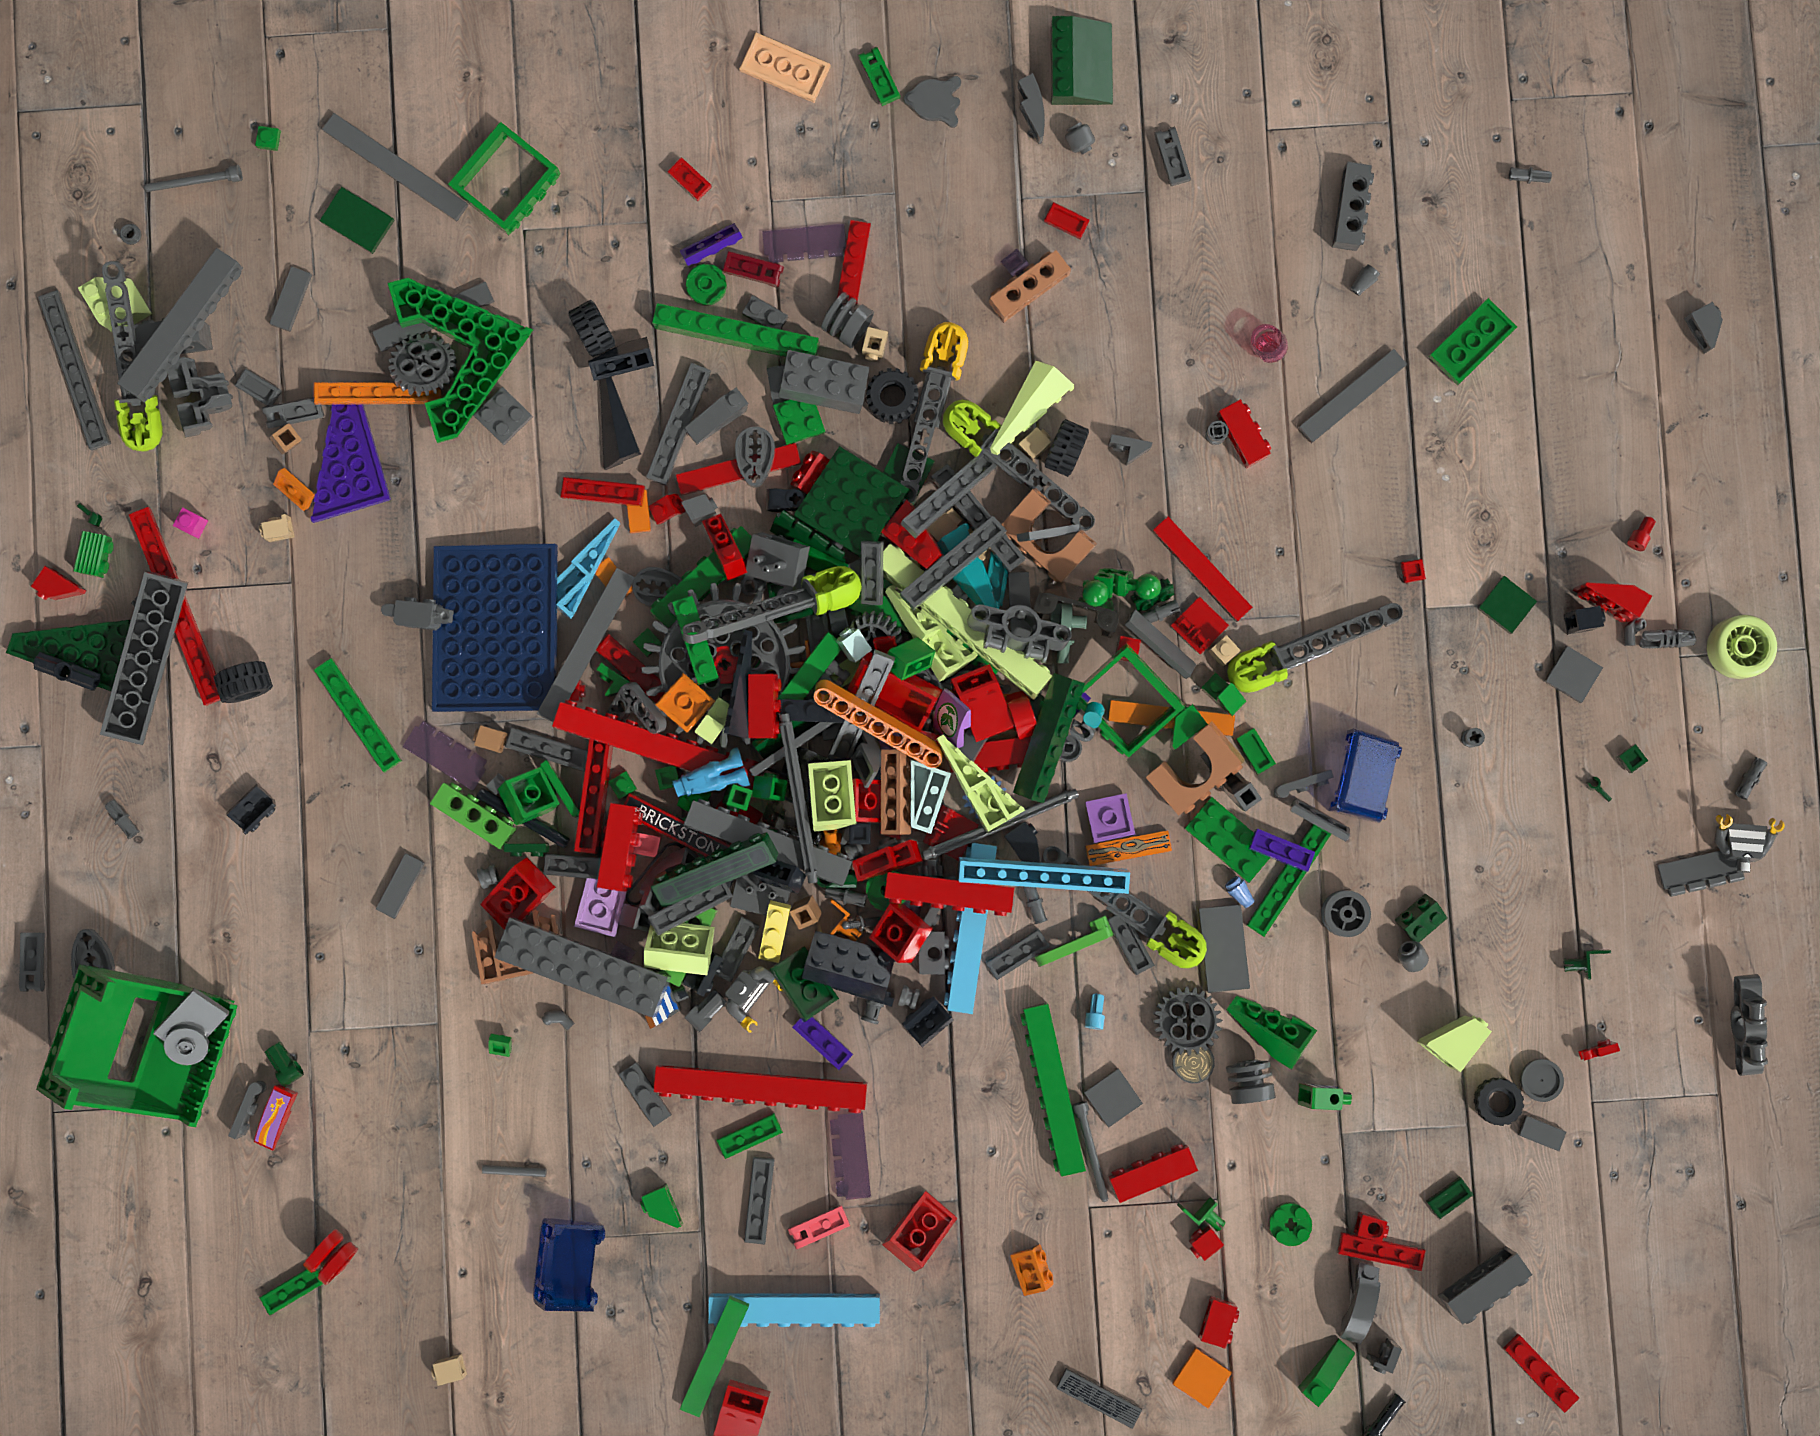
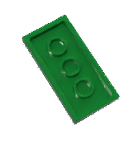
(1472, 341)
(1226, 839)

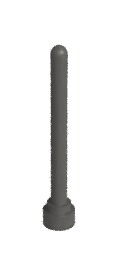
(232, 173)
(1081, 1111)

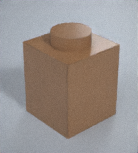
(285, 439)
(490, 739)
(805, 912)

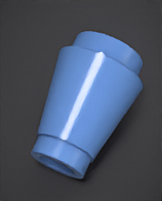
(1238, 890)

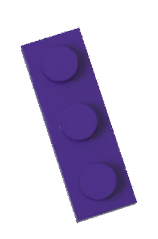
(711, 244)
(1281, 850)
(823, 1041)

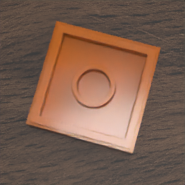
(685, 703)
(1201, 1377)

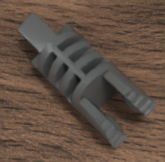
(1667, 638)

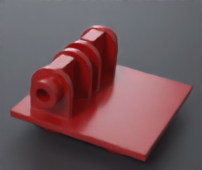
(1199, 625)
(948, 826)

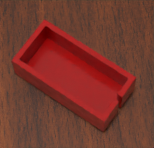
(905, 699)
(619, 847)

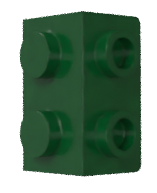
(1421, 918)

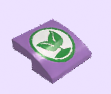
(952, 718)

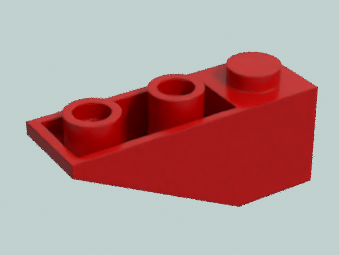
(724, 547)

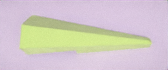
(1040, 390)
(949, 653)
(986, 797)

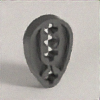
(743, 453)
(656, 575)
(97, 947)

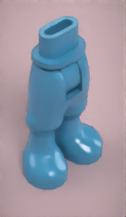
(709, 779)

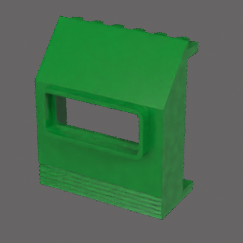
(90, 1037)

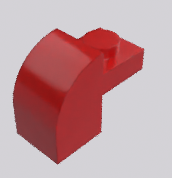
(1021, 713)

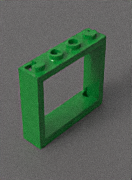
(479, 159)
(1106, 730)

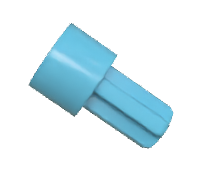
(1095, 1019)

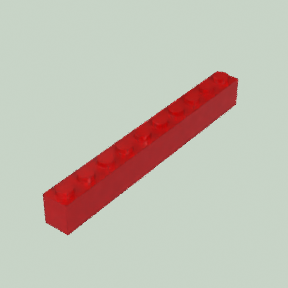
(640, 741)
(760, 1087)

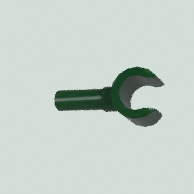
(94, 518)
(1599, 789)

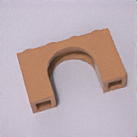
(1059, 563)
(1183, 795)

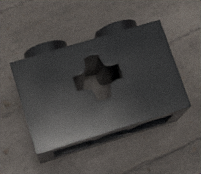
(1584, 620)
(782, 876)

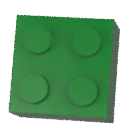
(528, 796)

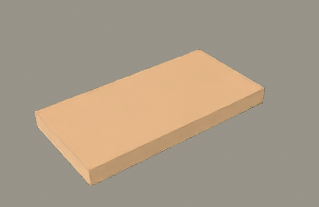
(785, 67)

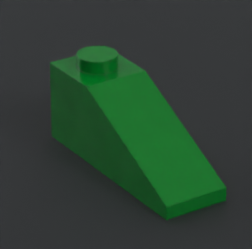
(1326, 1373)

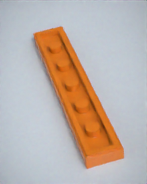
(368, 393)
(1146, 714)

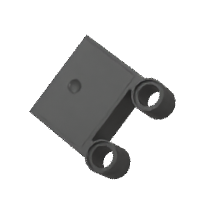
(776, 562)
(754, 895)

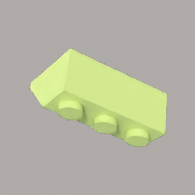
(831, 795)
(681, 949)

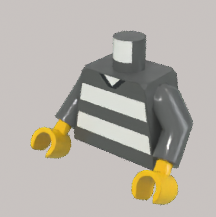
(1744, 841)
(746, 992)

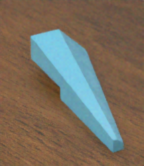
(577, 577)

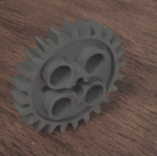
(422, 364)
(1207, 1021)

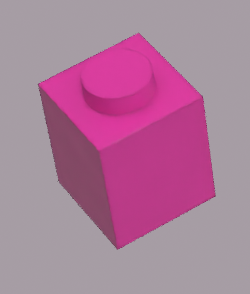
(190, 523)

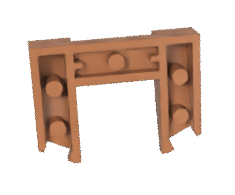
(486, 945)

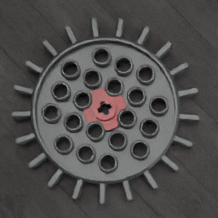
(672, 669)

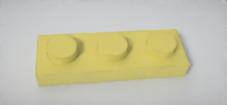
(774, 931)

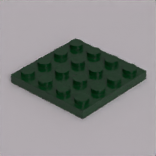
(851, 501)

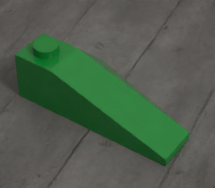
(1280, 1036)

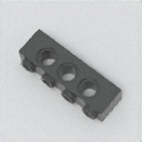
(1352, 174)

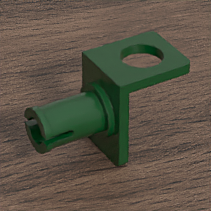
(1583, 964)

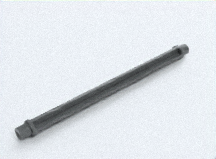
(798, 798)
(933, 852)

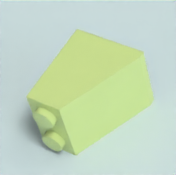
(95, 297)
(1457, 1041)

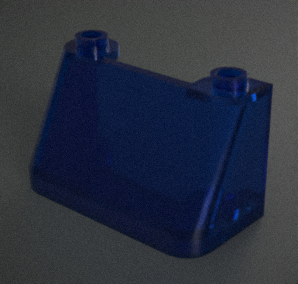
(1366, 776)
(566, 1265)

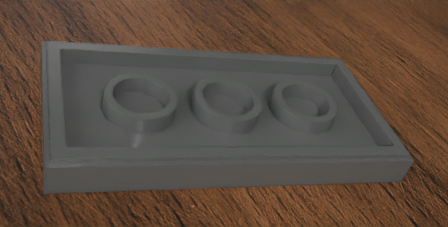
(1226, 950)

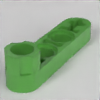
(1100, 931)

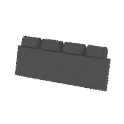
(1694, 872)

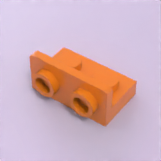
(1032, 1270)

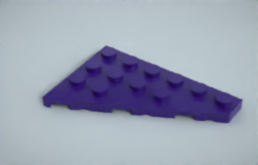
(350, 466)

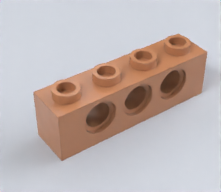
(1006, 308)
(895, 792)

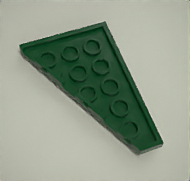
(89, 646)

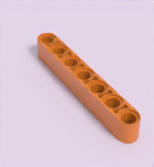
(874, 715)

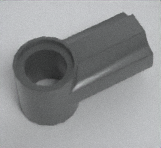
(702, 1014)

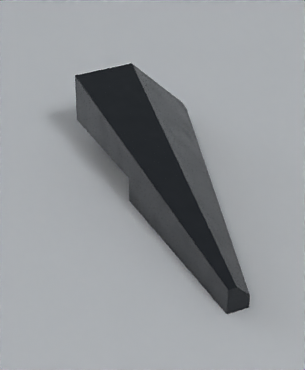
(617, 435)
(737, 715)

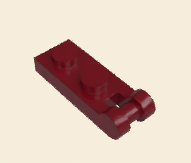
(752, 269)

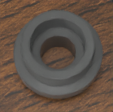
(126, 230)

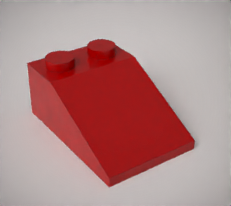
(518, 893)
(920, 1232)

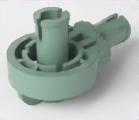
(1063, 616)

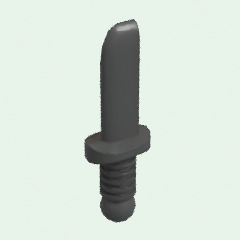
(860, 923)

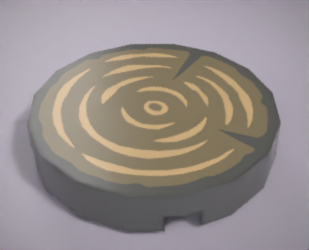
(1193, 1067)

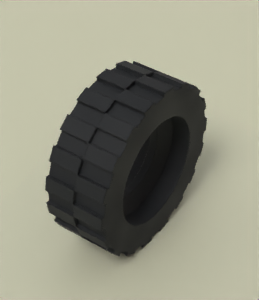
(1482, 1101)

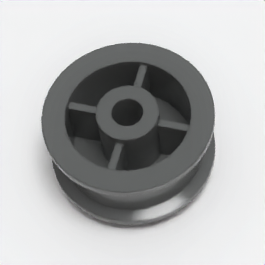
(1333, 913)

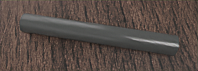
(518, 1171)

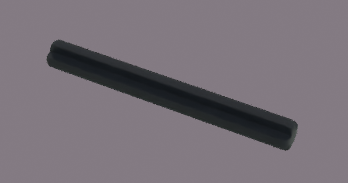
(533, 824)

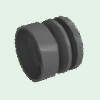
(844, 318)
(1250, 1082)

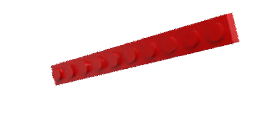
(187, 629)

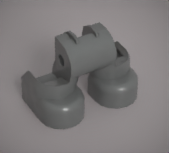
(213, 392)

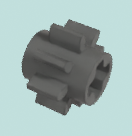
(930, 869)

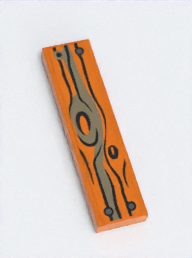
(1128, 848)

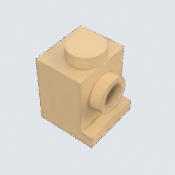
(878, 337)
(277, 528)

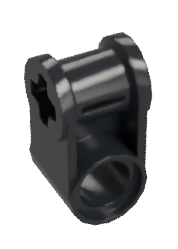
(781, 499)

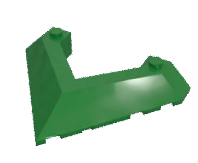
(490, 337)

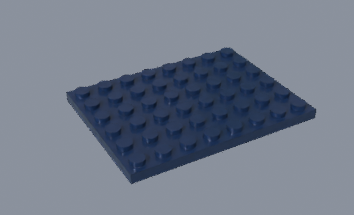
(502, 630)

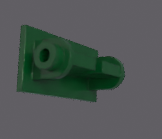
(1166, 593)

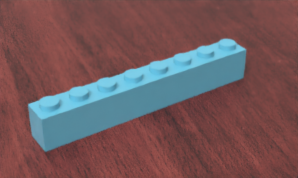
(1043, 875)
(968, 948)
(802, 1308)

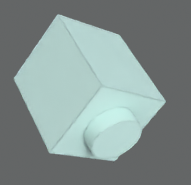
(853, 644)

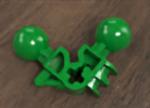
(1120, 583)

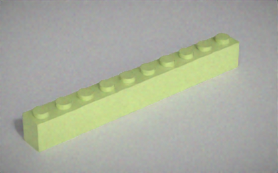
(954, 615)

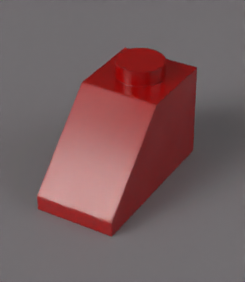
(55, 585)

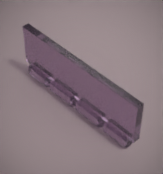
(807, 239)
(445, 758)
(854, 1161)

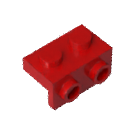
(809, 472)

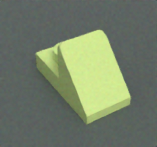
(713, 721)

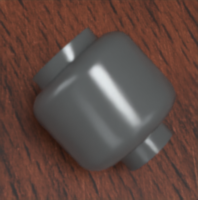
(1080, 138)
(1413, 956)

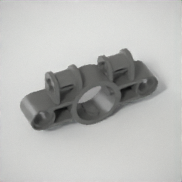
(997, 636)
(1749, 1025)

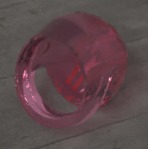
(1270, 345)

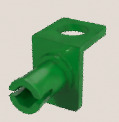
(1206, 1213)

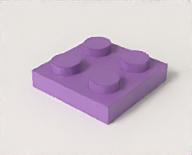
(1110, 818)

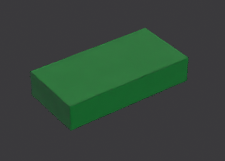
(1255, 751)

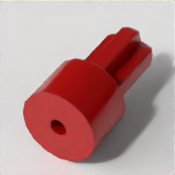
(1640, 538)

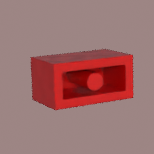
(1218, 1322)

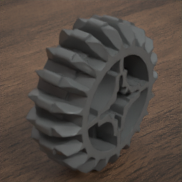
(879, 627)

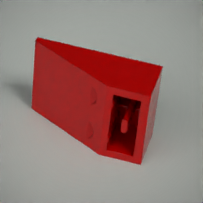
(1621, 600)
(984, 698)
(742, 1410)

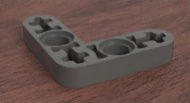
(633, 697)

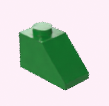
(1186, 725)
(661, 1206)

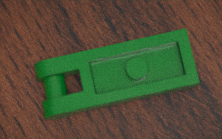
(879, 76)

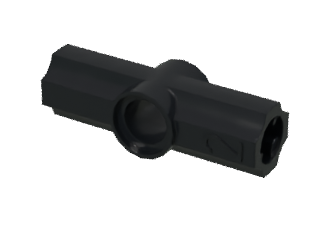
(56, 667)

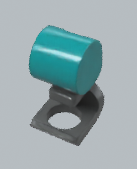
(1091, 720)

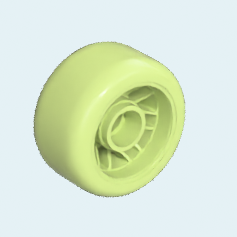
(1757, 645)

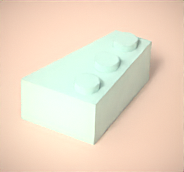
(926, 795)

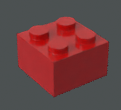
(900, 933)

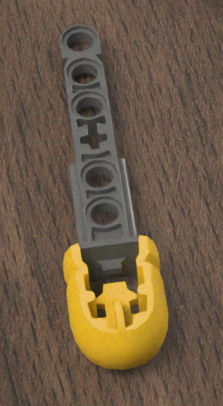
(938, 380)

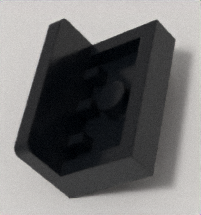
(252, 809)
(704, 983)
(927, 1021)

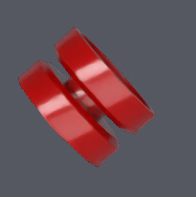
(329, 1256)

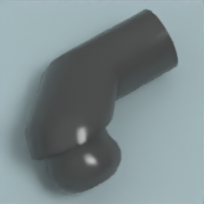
(1631, 629)
(557, 1016)

